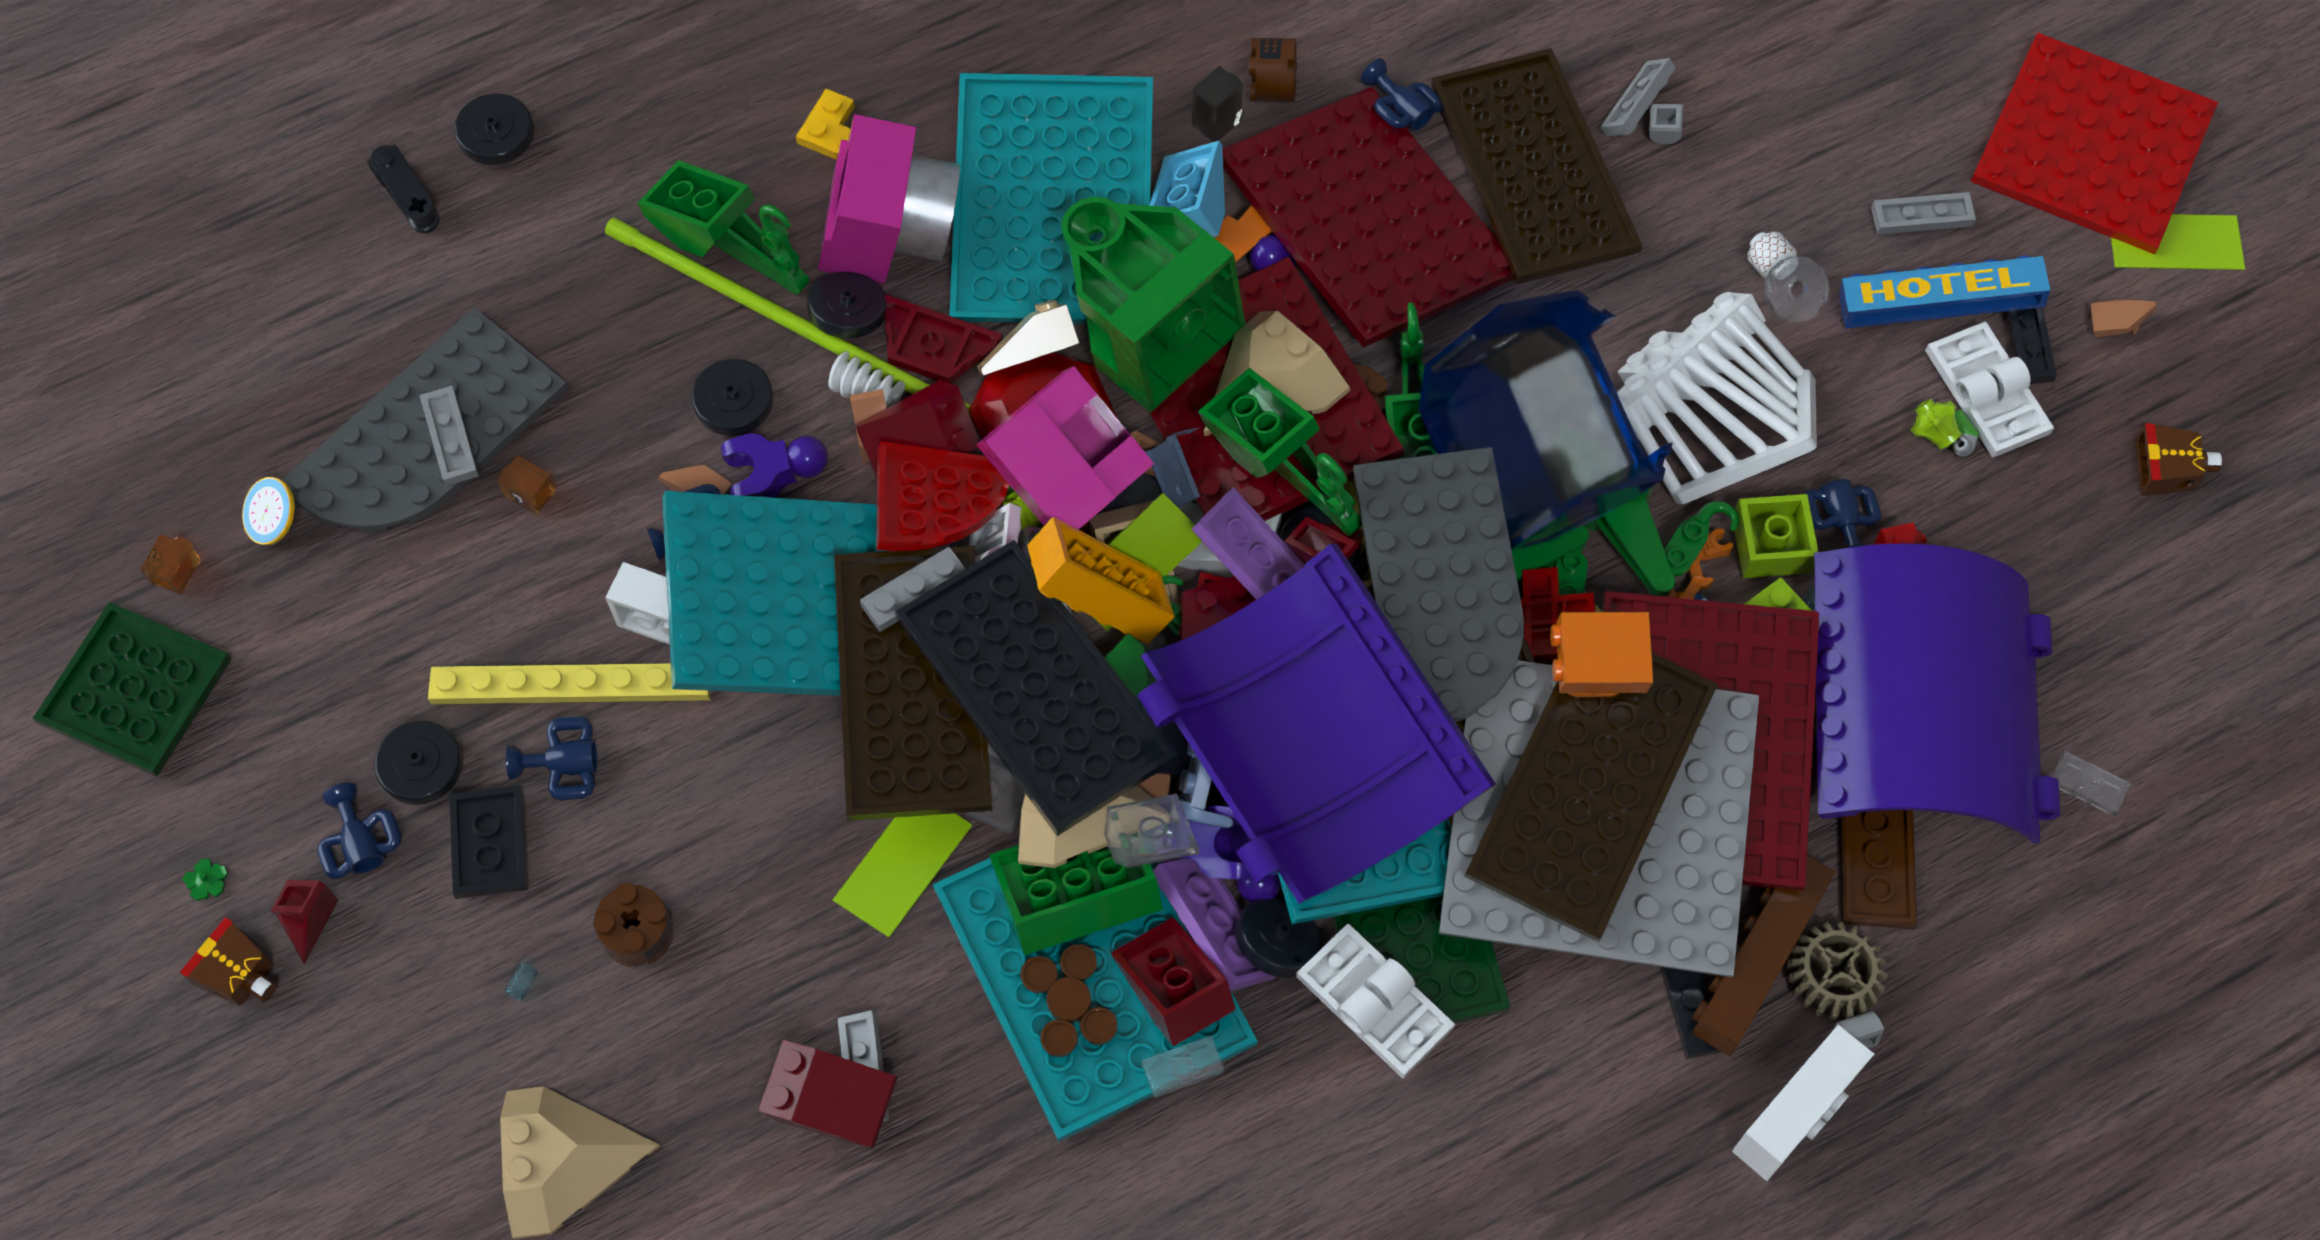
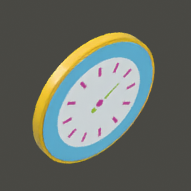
(268, 511)

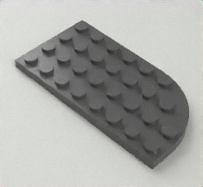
(383, 458)
(1444, 570)

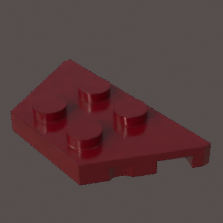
(933, 341)
(1211, 604)

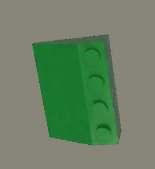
(1074, 898)

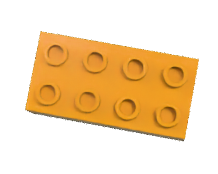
(1099, 581)

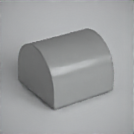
(1666, 123)
(1865, 1028)

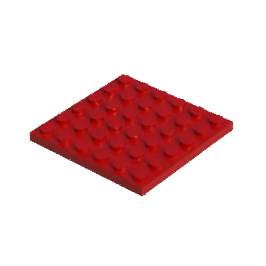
(2095, 143)

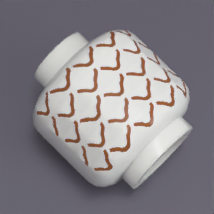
(1768, 250)

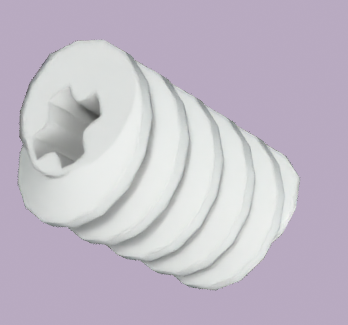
(851, 380)

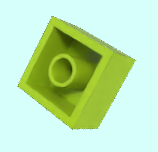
(1775, 536)

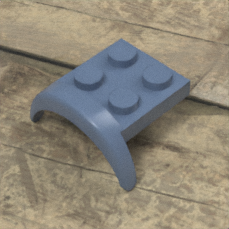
(1195, 787)

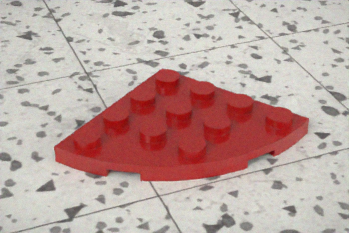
(933, 496)

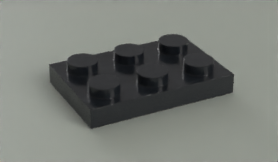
(488, 842)

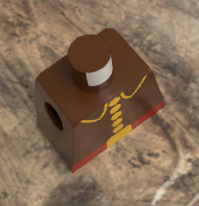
(2172, 460)
(230, 966)

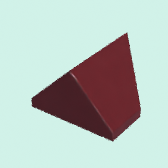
(1313, 537)
(303, 912)

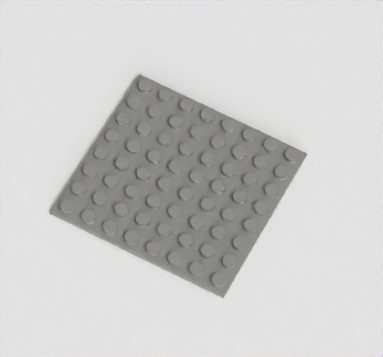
(1689, 875)

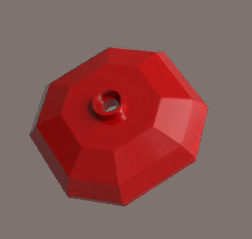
(1013, 386)

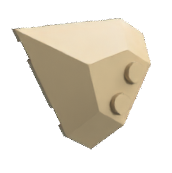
(1286, 360)
(1043, 848)
(559, 1158)

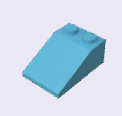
(1194, 185)

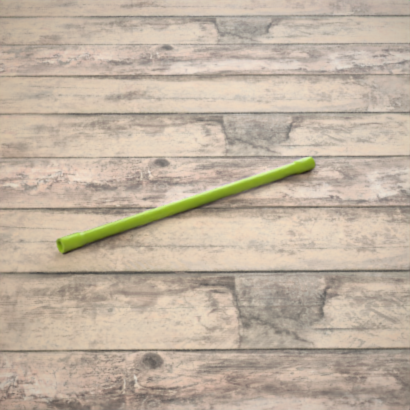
(634, 238)

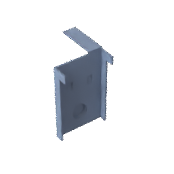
(1173, 471)

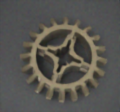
(1827, 960)

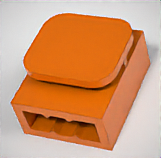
(1602, 653)

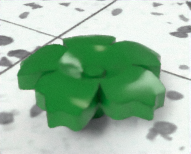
(205, 880)

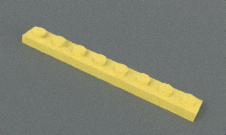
(556, 684)

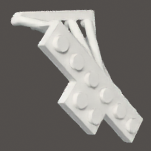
(1679, 363)

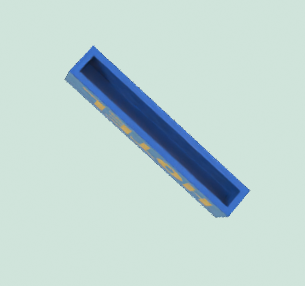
(1944, 291)

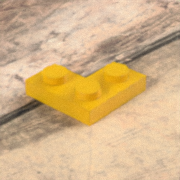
(826, 123)

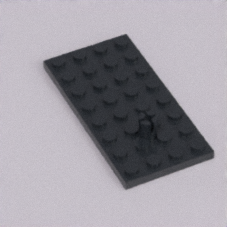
(1036, 688)

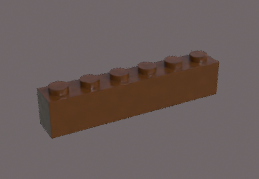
(1759, 960)

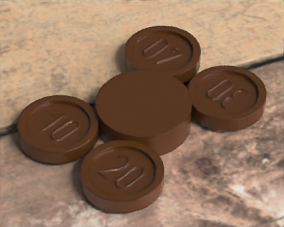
(1068, 1000)

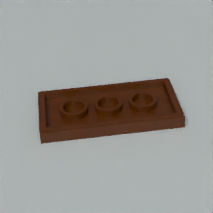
(1878, 869)

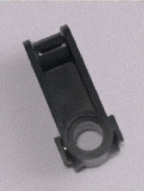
(404, 188)

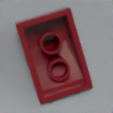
(927, 419)
(1174, 981)
(827, 1094)

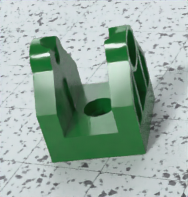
(1152, 293)

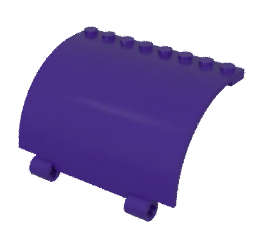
(1929, 686)
(1316, 728)

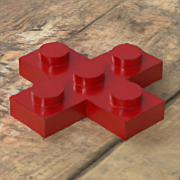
(1542, 608)

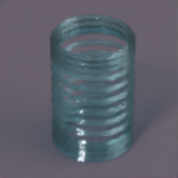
(523, 971)

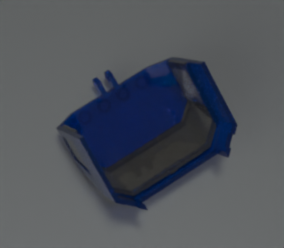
(1547, 408)

